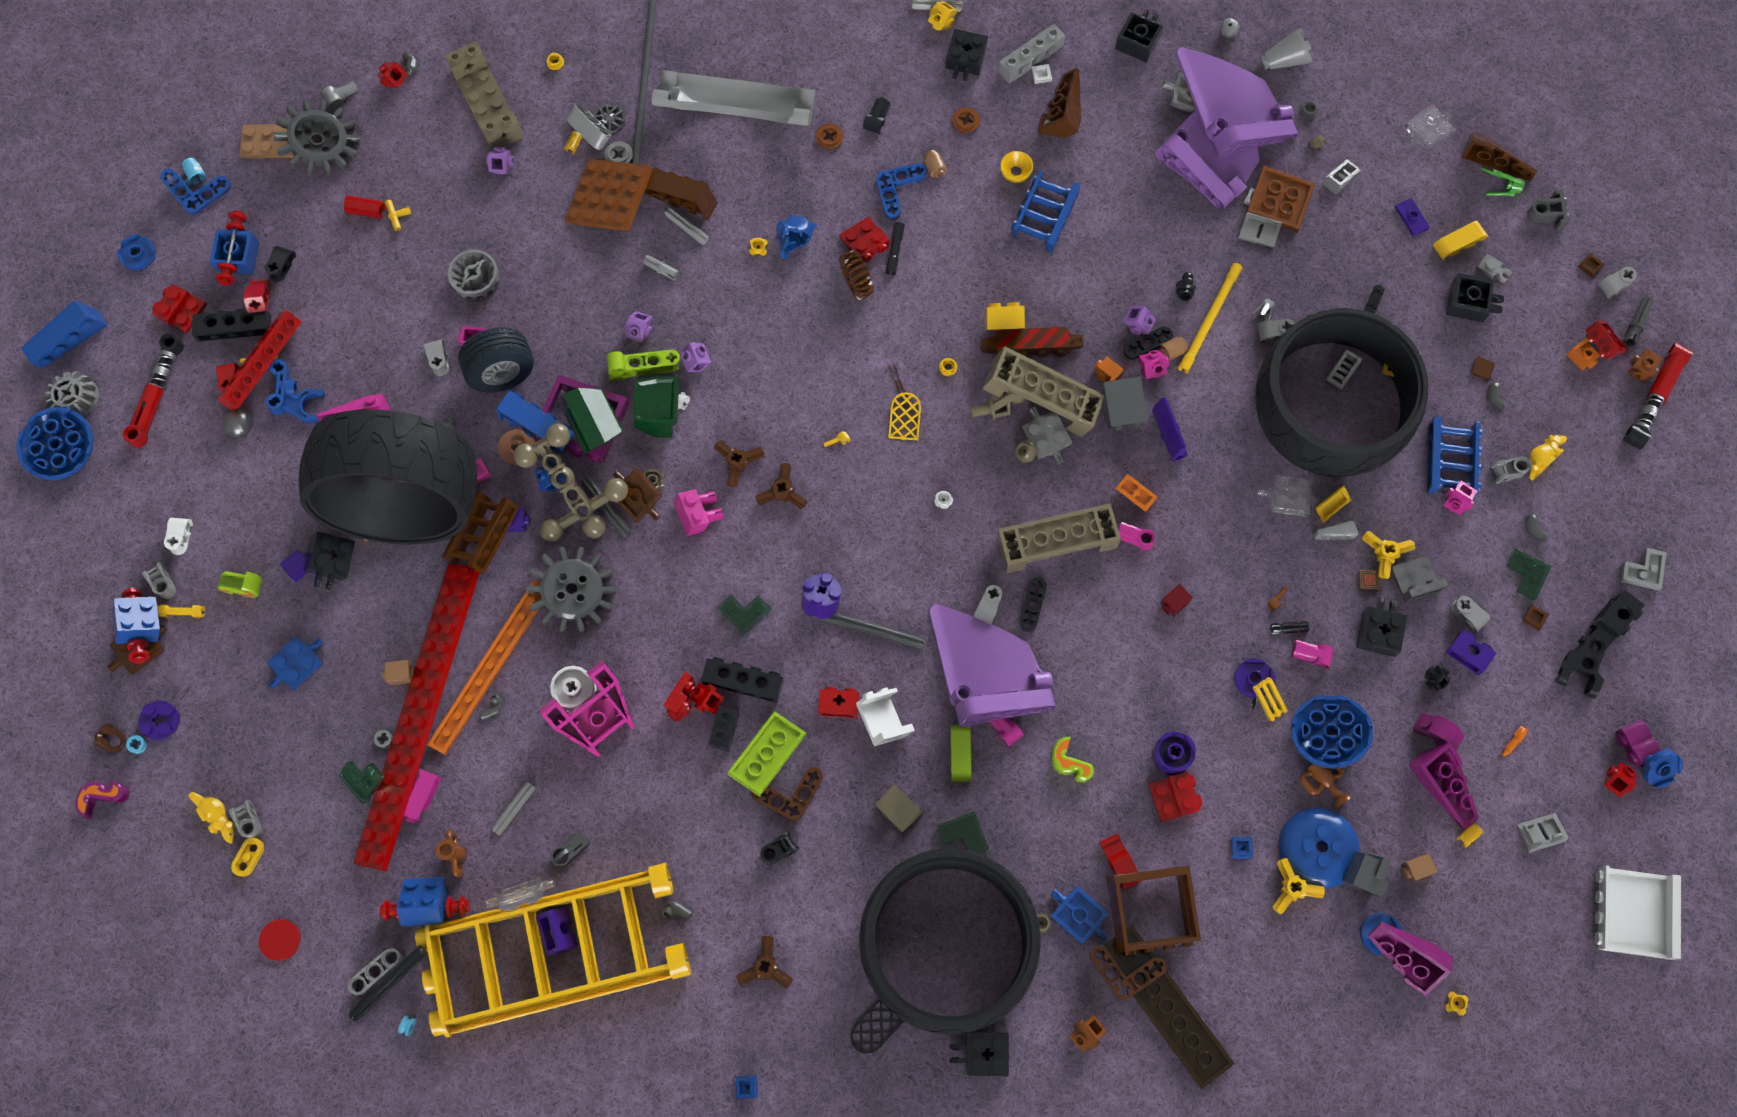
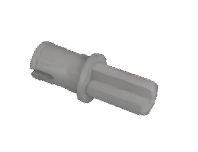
(661, 267)

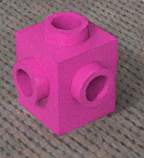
(1153, 364)
(1460, 498)

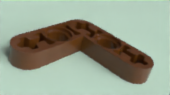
(795, 801)
(1128, 980)

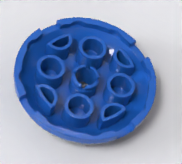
(43, 432)
(1335, 715)
(1299, 844)

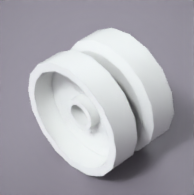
(564, 683)

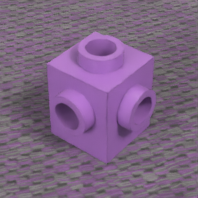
(495, 163)
(1139, 320)
(639, 327)
(695, 357)

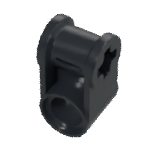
(279, 263)
(780, 848)

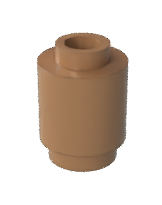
(934, 164)
(1174, 348)

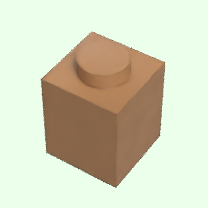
(398, 672)
(1418, 868)

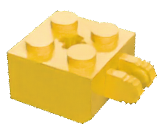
(1004, 317)

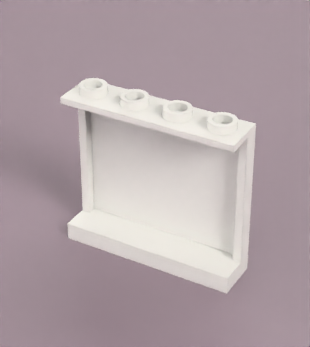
(1638, 913)

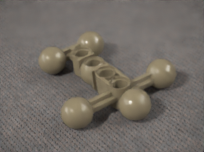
(552, 529)

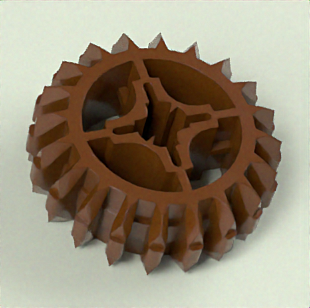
(856, 275)

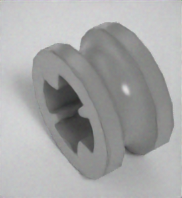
(379, 734)

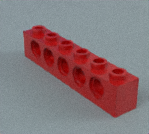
(259, 360)

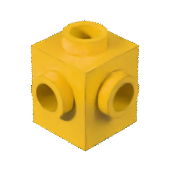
(942, 16)

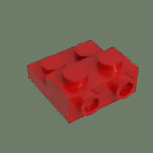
(865, 239)
(178, 307)
(1605, 339)
(678, 702)
(1175, 796)

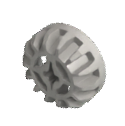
(473, 266)
(78, 395)

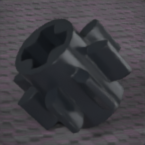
(1437, 677)

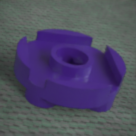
(1246, 670)
(151, 712)

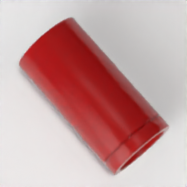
(364, 206)

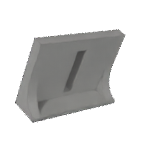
(1268, 234)
(1533, 836)

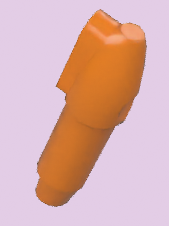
(1517, 738)

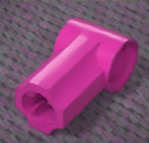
(1133, 536)
(1316, 654)
(1007, 730)

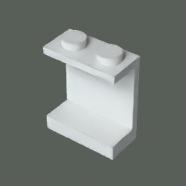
(881, 717)

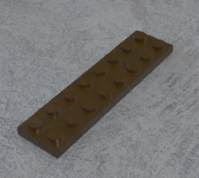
(1173, 1016)

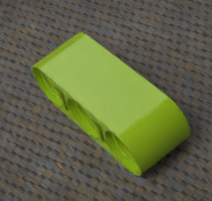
(960, 753)

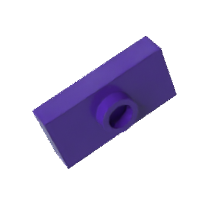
(1412, 217)

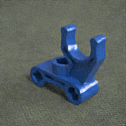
(285, 395)

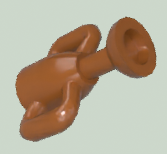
(1324, 779)
(452, 853)

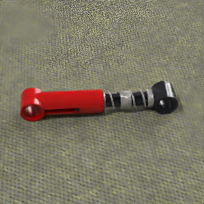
(1678, 357)
(152, 392)

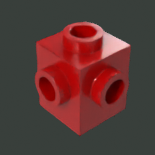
(396, 72)
(706, 698)
(1620, 779)

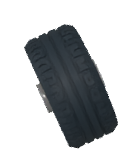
(495, 360)

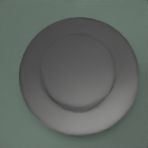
(1308, 110)

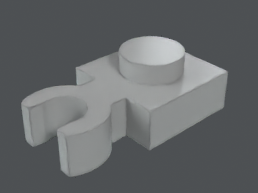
(1491, 267)

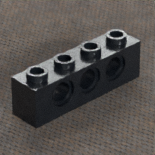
(203, 322)
(715, 666)

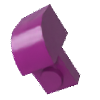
(1439, 729)

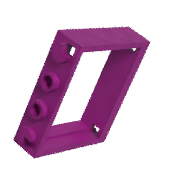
(614, 399)

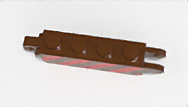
(1033, 341)

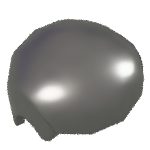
(237, 423)

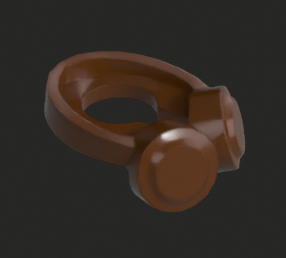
(110, 730)

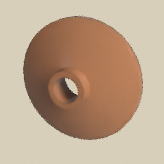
(510, 441)

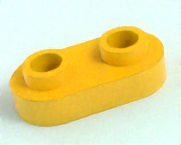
(246, 856)

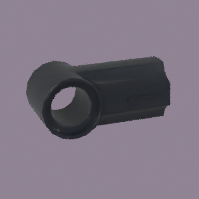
(876, 118)

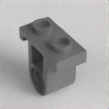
(1551, 210)

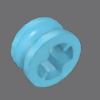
(130, 742)
(407, 1026)

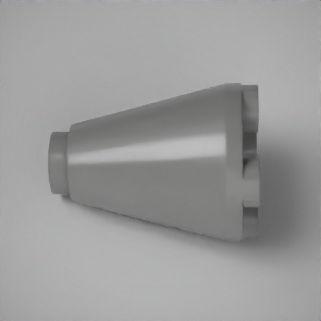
(1288, 52)

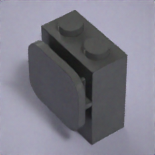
(1124, 403)

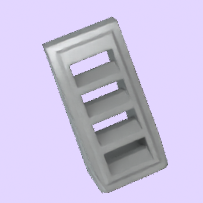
(1334, 184)
(1350, 356)
(1341, 531)

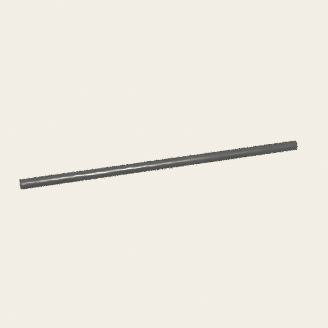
(644, 82)

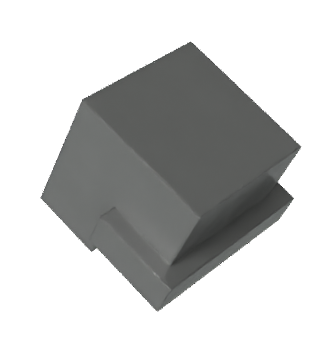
(1367, 873)

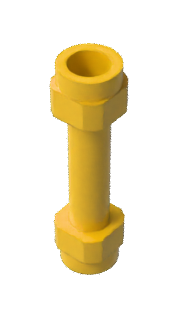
(195, 611)

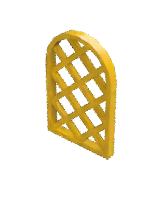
(905, 412)

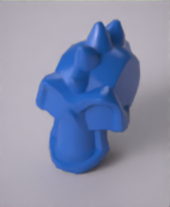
(793, 234)

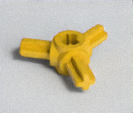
(1386, 559)
(1287, 894)

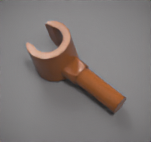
(1274, 602)

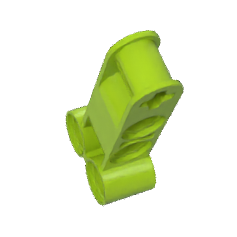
(620, 369)

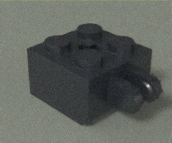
(1139, 35)
(966, 53)
(1472, 298)
(319, 562)
(1392, 624)
(976, 1044)

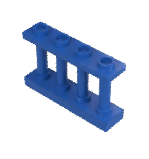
(1056, 223)
(1436, 464)

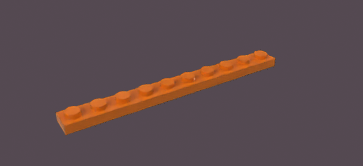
(485, 674)

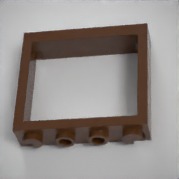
(1187, 905)

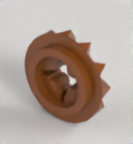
(962, 113)
(830, 129)

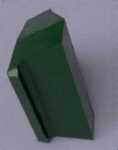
(656, 406)
(591, 418)

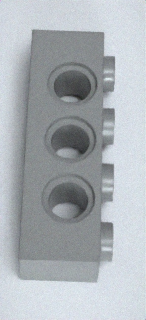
(1031, 53)

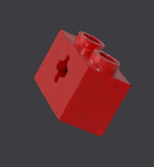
(848, 707)

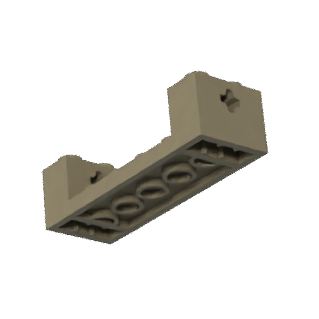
(484, 96)
(1045, 388)
(1058, 536)

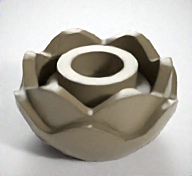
(1029, 455)
(656, 476)

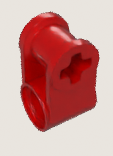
(225, 373)

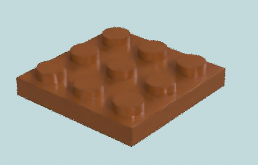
(1281, 198)

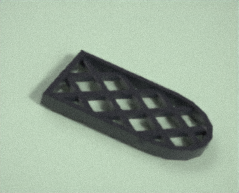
(881, 1042)

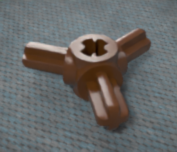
(744, 457)
(782, 481)
(774, 972)

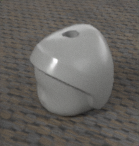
(1229, 28)

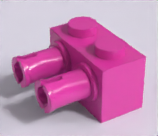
(691, 511)

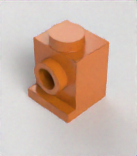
(1584, 355)
(1108, 370)

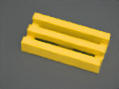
(1277, 712)

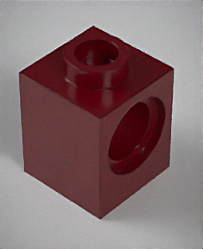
(1175, 600)

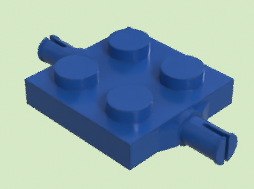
(295, 663)
(1079, 915)

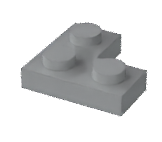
(1648, 574)

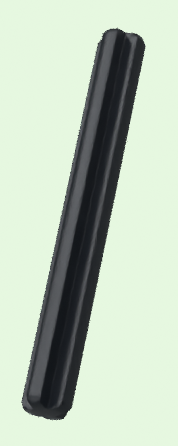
(387, 983)

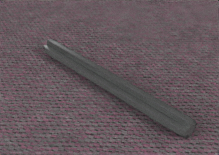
(876, 630)

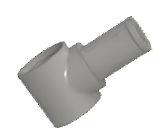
(336, 96)

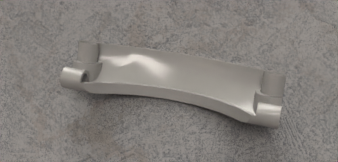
(734, 97)

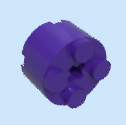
(821, 596)
(1173, 742)

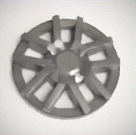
(609, 118)

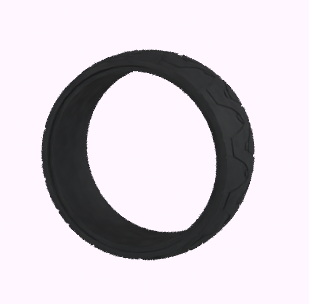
(1370, 335)
(395, 445)
(998, 876)

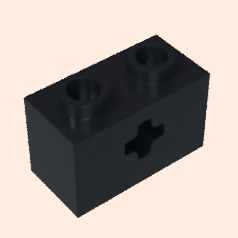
(724, 728)

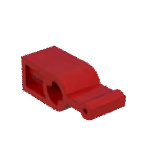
(257, 295)
(1119, 859)

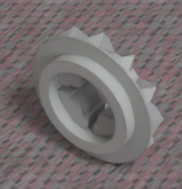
(620, 147)

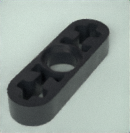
(1134, 344)
(1031, 589)

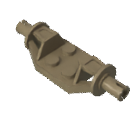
(995, 403)

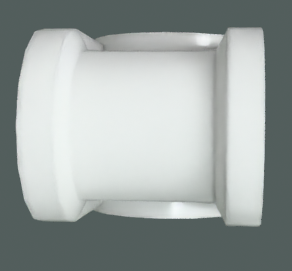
(177, 535)

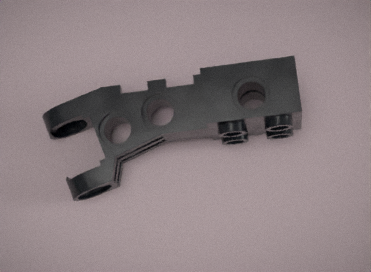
(1606, 627)

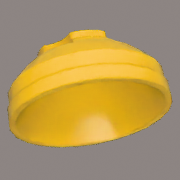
(1019, 160)

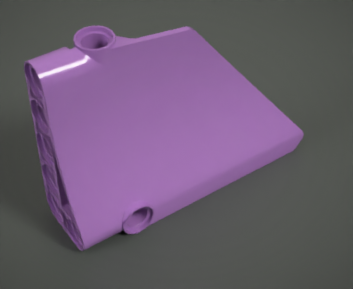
(1234, 104)
(1196, 160)
(988, 669)

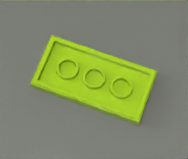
(766, 753)

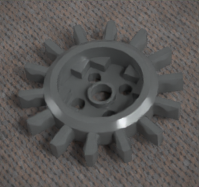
(317, 123)
(569, 607)

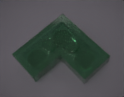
(1533, 573)
(744, 617)
(362, 783)
(966, 828)

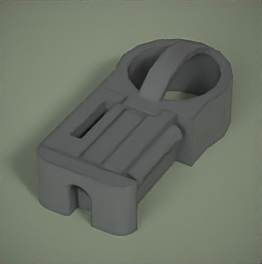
(573, 847)

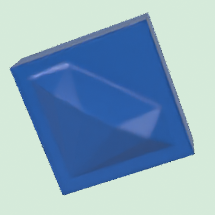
(1242, 847)
(746, 1087)

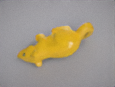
(1545, 454)
(214, 812)

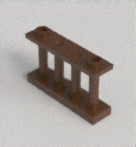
(490, 539)

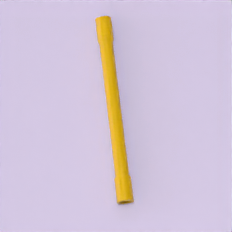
(1189, 357)

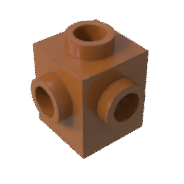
(1645, 365)
(1087, 1033)

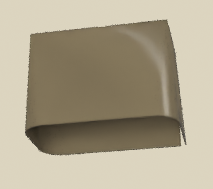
(898, 809)

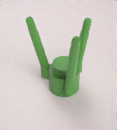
(1513, 184)

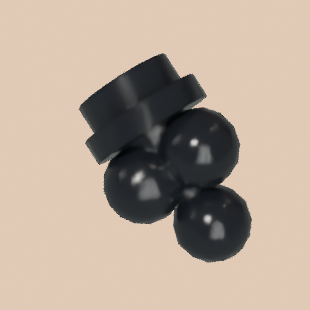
(1186, 287)

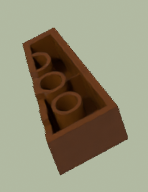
(682, 191)

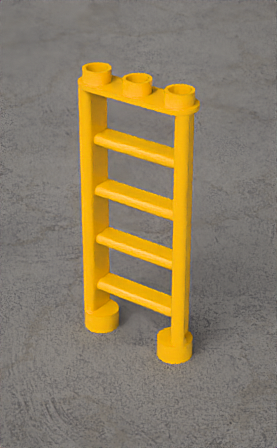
(435, 979)

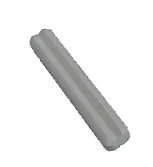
(929, 4)
(686, 225)
(513, 808)

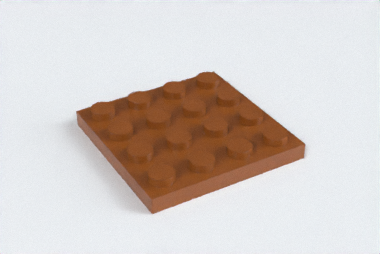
(608, 194)

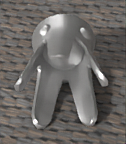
(1265, 309)

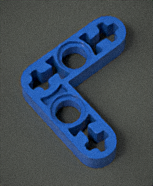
(893, 181)
(190, 197)

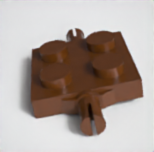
(640, 497)
(121, 653)

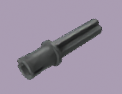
(1636, 326)

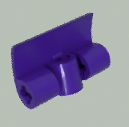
(1169, 430)

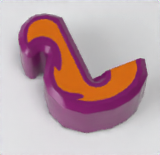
(94, 791)

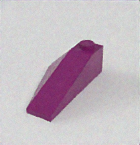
(1443, 777)
(1418, 960)

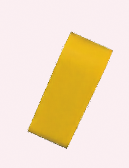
(1460, 239)

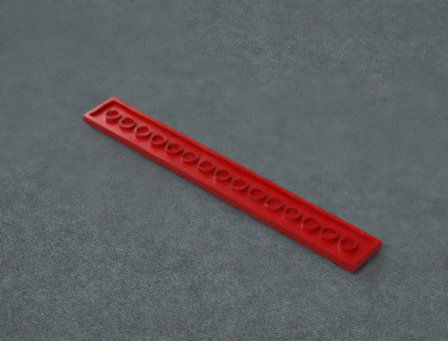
(416, 718)

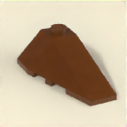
(1065, 108)
(1492, 155)

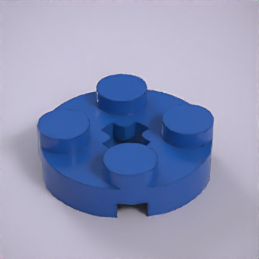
(128, 248)
(1662, 767)
(1370, 924)

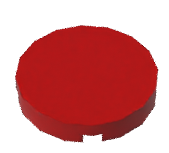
(279, 940)

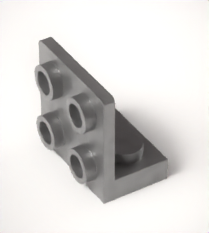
(1417, 579)

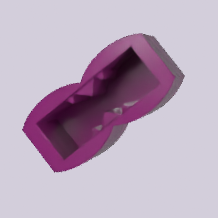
(1637, 742)

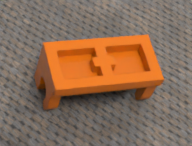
(1136, 493)

